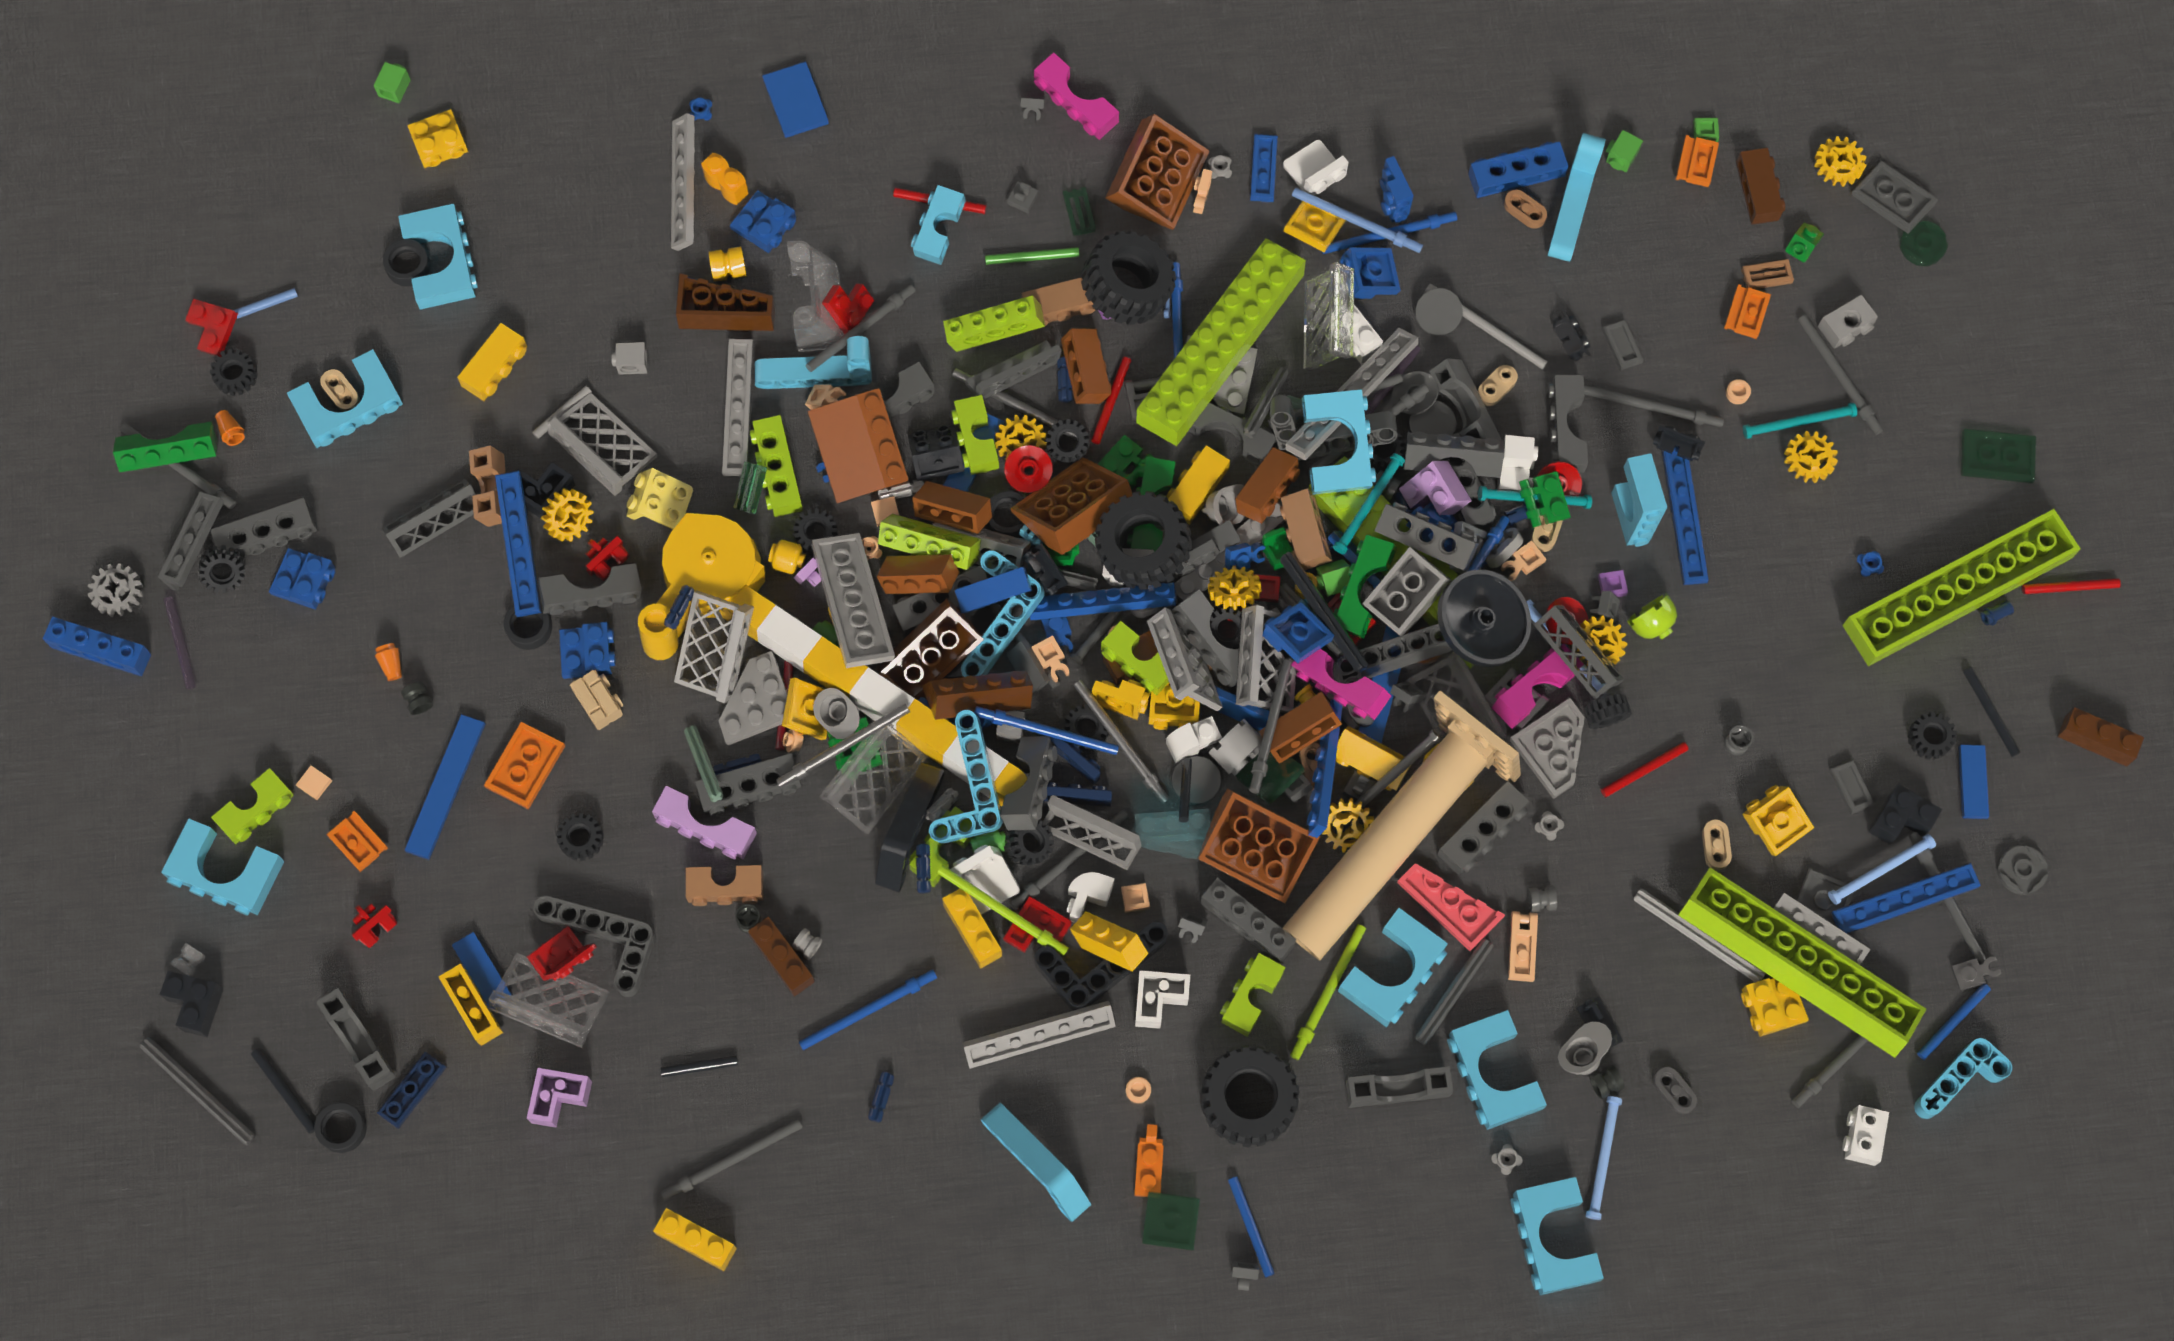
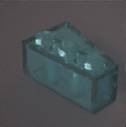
(1167, 834)

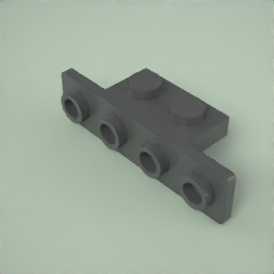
(1208, 547)

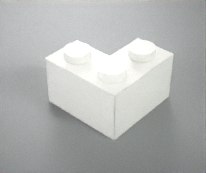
(1517, 462)
(1156, 990)

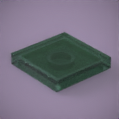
(1277, 778)
(1171, 1220)

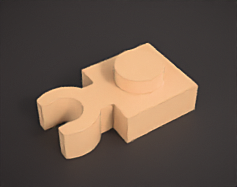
(1202, 185)
(823, 395)
(1525, 559)
(1050, 655)

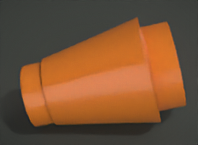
(229, 428)
(389, 660)

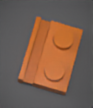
(1697, 161)
(1747, 311)
(357, 841)

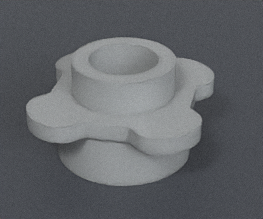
(1223, 161)
(1548, 818)
(1499, 1159)

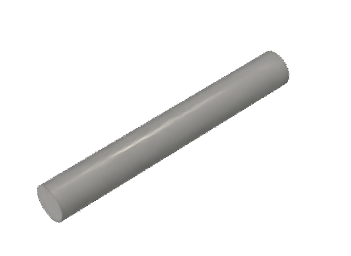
(543, 428)

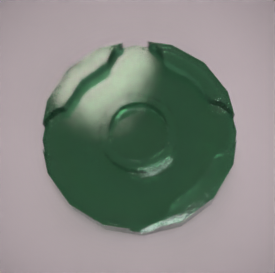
(1924, 244)

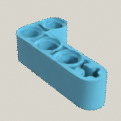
(1957, 1081)

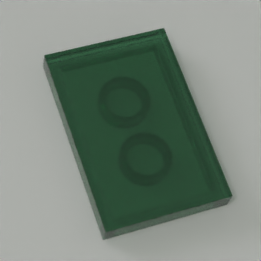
(1998, 456)

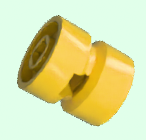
(727, 264)

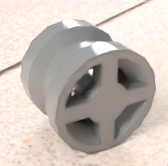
(806, 944)

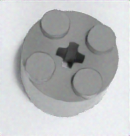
(1237, 747)

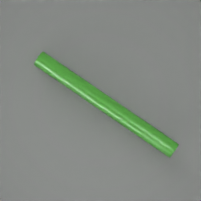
(1032, 256)

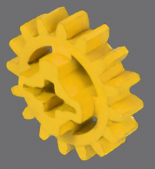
(1832, 153)
(1020, 431)
(1806, 465)
(566, 514)
(1234, 587)
(1609, 635)
(1339, 819)

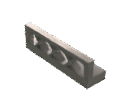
(1013, 370)
(425, 512)
(190, 540)
(1586, 646)

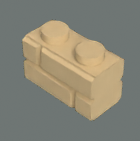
(596, 699)

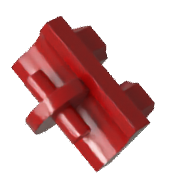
(598, 563)
(364, 932)

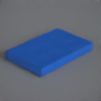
(795, 99)

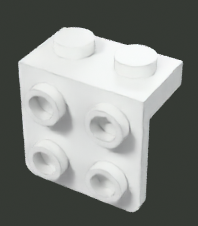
(1315, 168)
(988, 873)

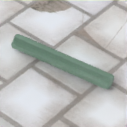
(703, 763)

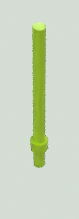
(1044, 937)
(1306, 1033)

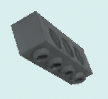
(1481, 516)
(272, 519)
(1390, 526)
(906, 606)
(755, 773)
(1507, 798)
(1248, 921)

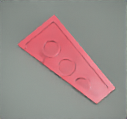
(1457, 912)

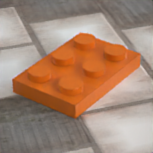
(524, 765)

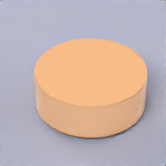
(1738, 391)
(1138, 1090)

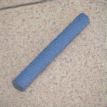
(266, 303)

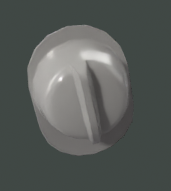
(1222, 505)
(836, 713)
(1585, 1048)

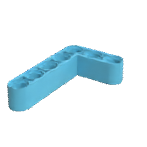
(1576, 197)
(836, 371)
(1004, 618)
(976, 785)
(1037, 1160)

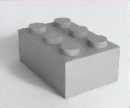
(1407, 592)

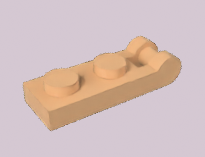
(1522, 947)

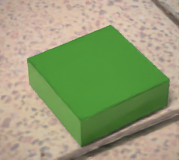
(1706, 128)

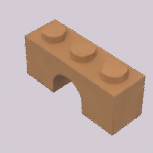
(484, 465)
(745, 887)

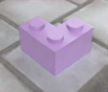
(1437, 485)
(553, 1089)

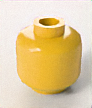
(786, 556)

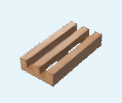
(1770, 274)

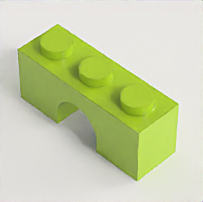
(979, 454)
(1119, 646)
(271, 796)
(936, 860)
(1261, 974)

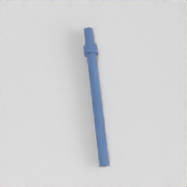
(1399, 239)

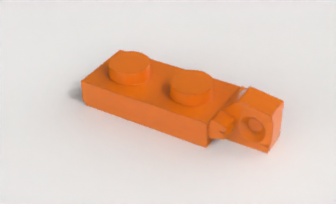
(1149, 1163)

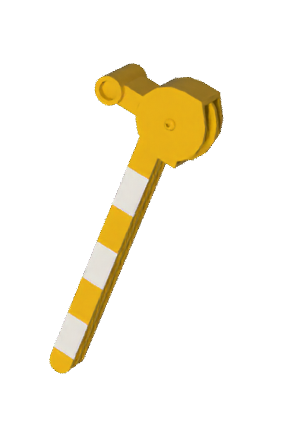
(724, 562)

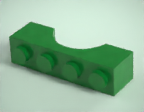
(192, 443)
(1157, 478)
(1374, 557)

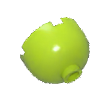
(1655, 618)

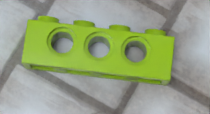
(994, 323)
(772, 430)
(926, 539)

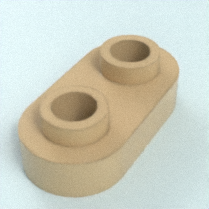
(1498, 384)
(341, 391)
(1549, 532)
(1716, 846)

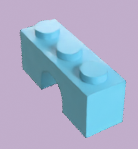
(944, 205)

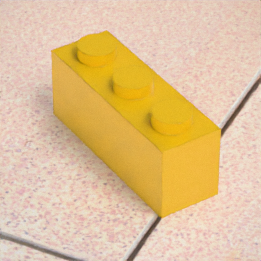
(492, 362)
(1198, 482)
(1368, 756)
(972, 927)
(1109, 941)
(470, 1004)
(695, 1239)

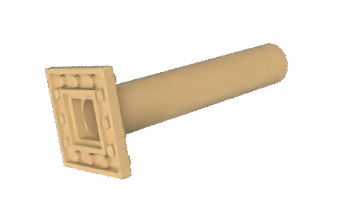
(1401, 826)

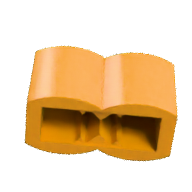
(724, 178)

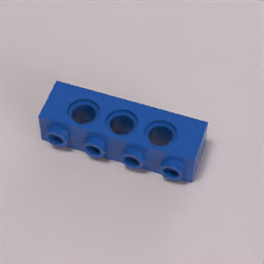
(1486, 184)
(97, 646)

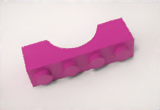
(1095, 115)
(1363, 695)
(1517, 702)

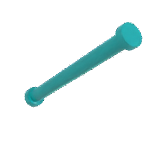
(1850, 410)
(1396, 461)
(1484, 493)

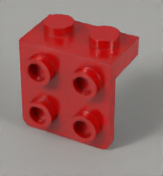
(559, 954)

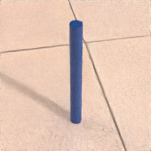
(1956, 1018)
(1251, 1227)

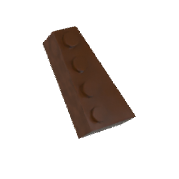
(722, 307)

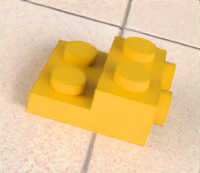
(437, 139)
(1127, 700)
(1170, 711)
(1777, 819)
(1773, 1006)

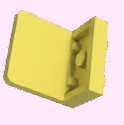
(659, 498)

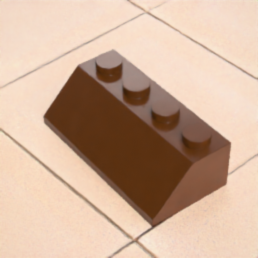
(931, 650)
(993, 691)

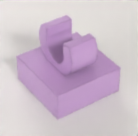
(808, 573)

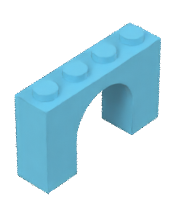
(456, 280)
(377, 400)
(1348, 409)
(1639, 501)
(245, 892)
(1385, 1001)
(1493, 1105)
(1550, 1272)

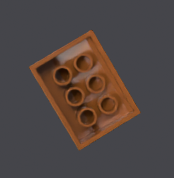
(1157, 172)
(857, 445)
(1071, 504)
(1256, 846)

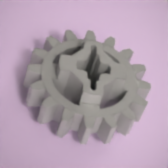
(125, 592)

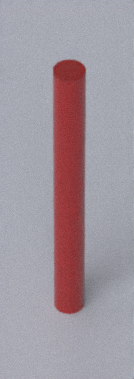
(923, 197)
(1111, 400)
(2071, 586)
(1644, 769)

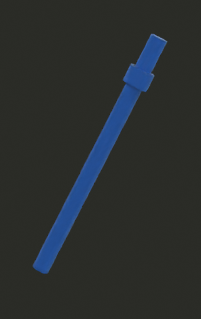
(1432, 222)
(1177, 311)
(1493, 537)
(1000, 717)
(912, 986)

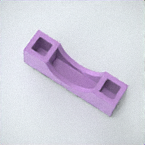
(732, 836)

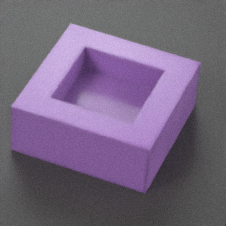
(1613, 582)

